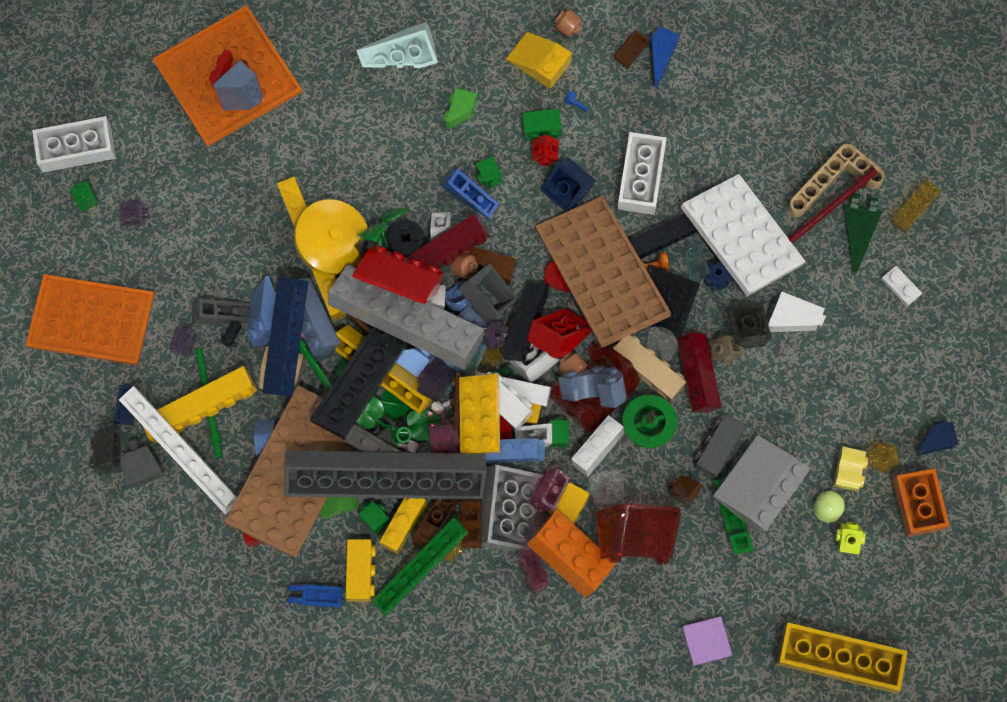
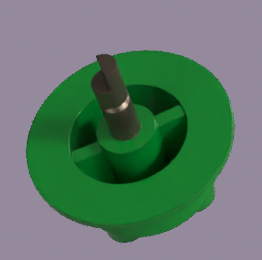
(649, 421)

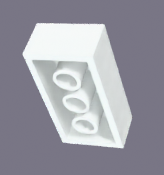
(74, 144)
(642, 173)

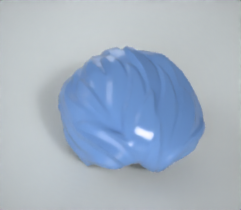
(455, 299)

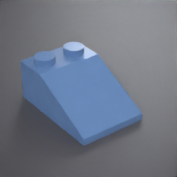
(261, 313)

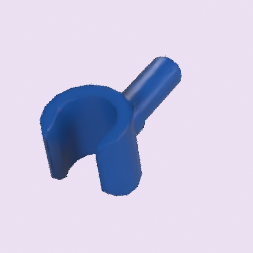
(570, 99)

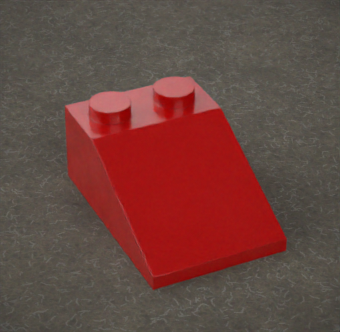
(558, 332)

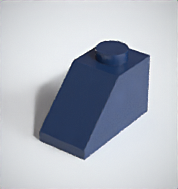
(939, 438)

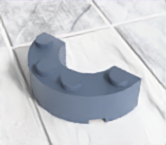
(594, 382)

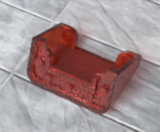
(588, 411)
(638, 532)

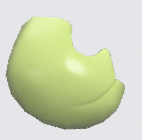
(828, 506)

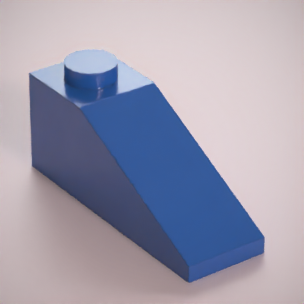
(662, 49)
(469, 192)

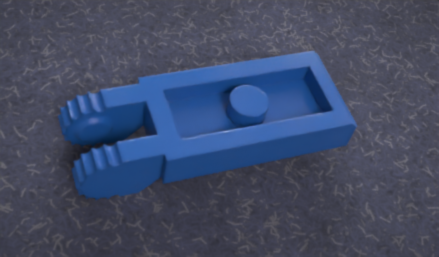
(317, 595)

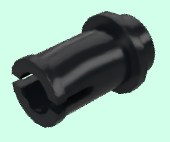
(231, 334)

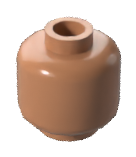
(568, 23)
(464, 266)
(572, 362)

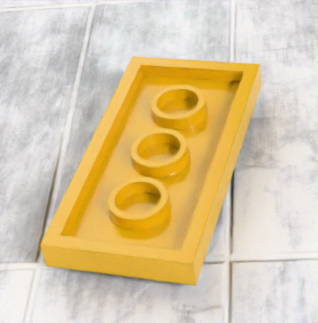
(479, 414)

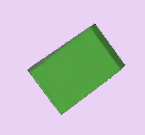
(338, 505)

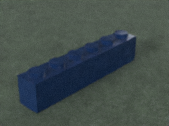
(285, 336)

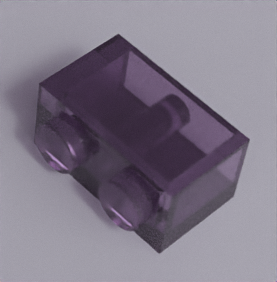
(435, 380)

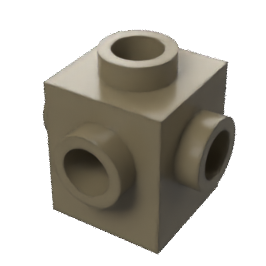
(725, 349)

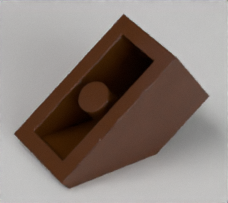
(685, 490)

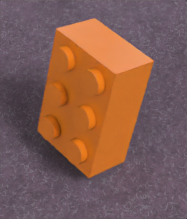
(920, 503)

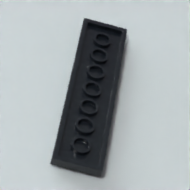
(358, 382)

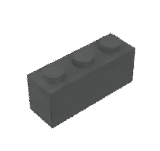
(719, 446)

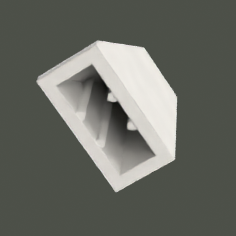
(795, 315)

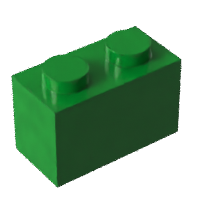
(541, 123)

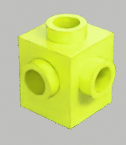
(850, 538)

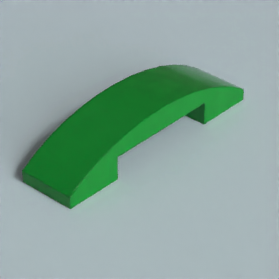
(735, 529)

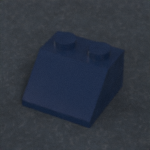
(567, 184)

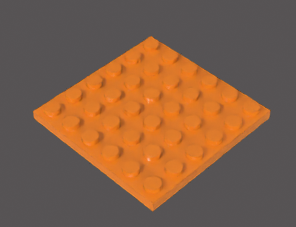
(189, 65)

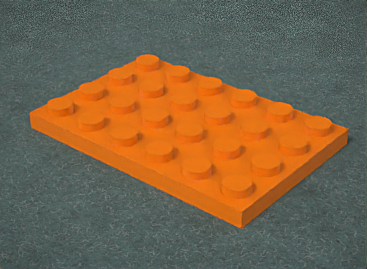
(90, 319)

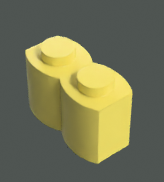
(850, 469)

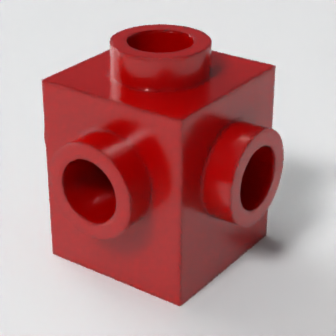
(545, 150)

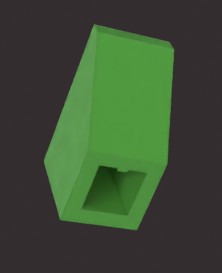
(462, 107)

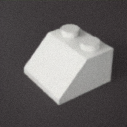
(535, 365)

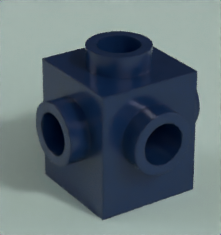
(714, 281)

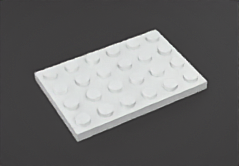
(742, 234)

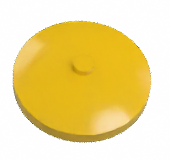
(328, 235)

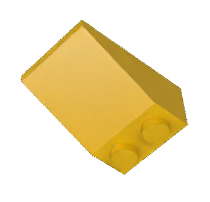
(540, 58)

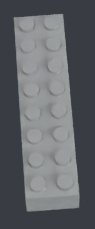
(407, 319)

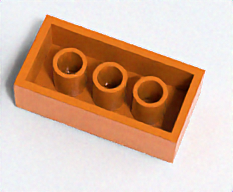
(570, 553)

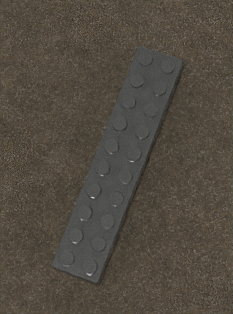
(384, 475)

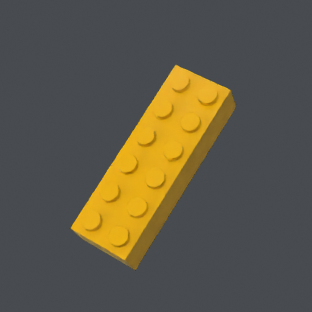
(842, 658)

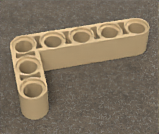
(829, 175)

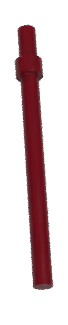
(859, 183)

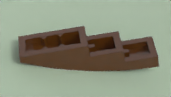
(471, 520)

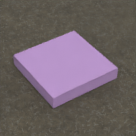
(707, 641)

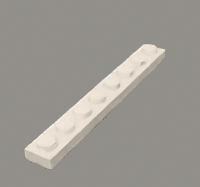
(179, 449)

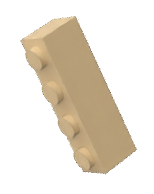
(650, 369)

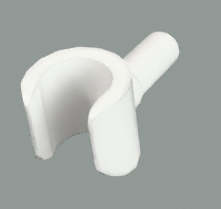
(439, 407)
(411, 446)

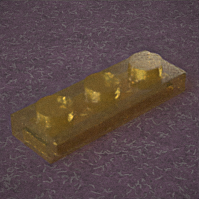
(916, 206)

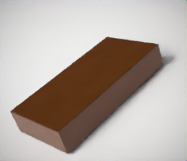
(631, 49)

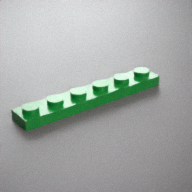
(420, 566)

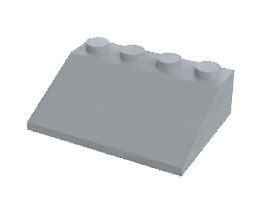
(760, 484)
(505, 508)

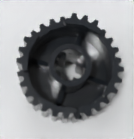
(406, 231)

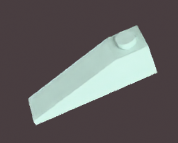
(407, 47)

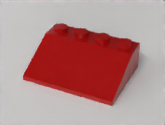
(399, 274)

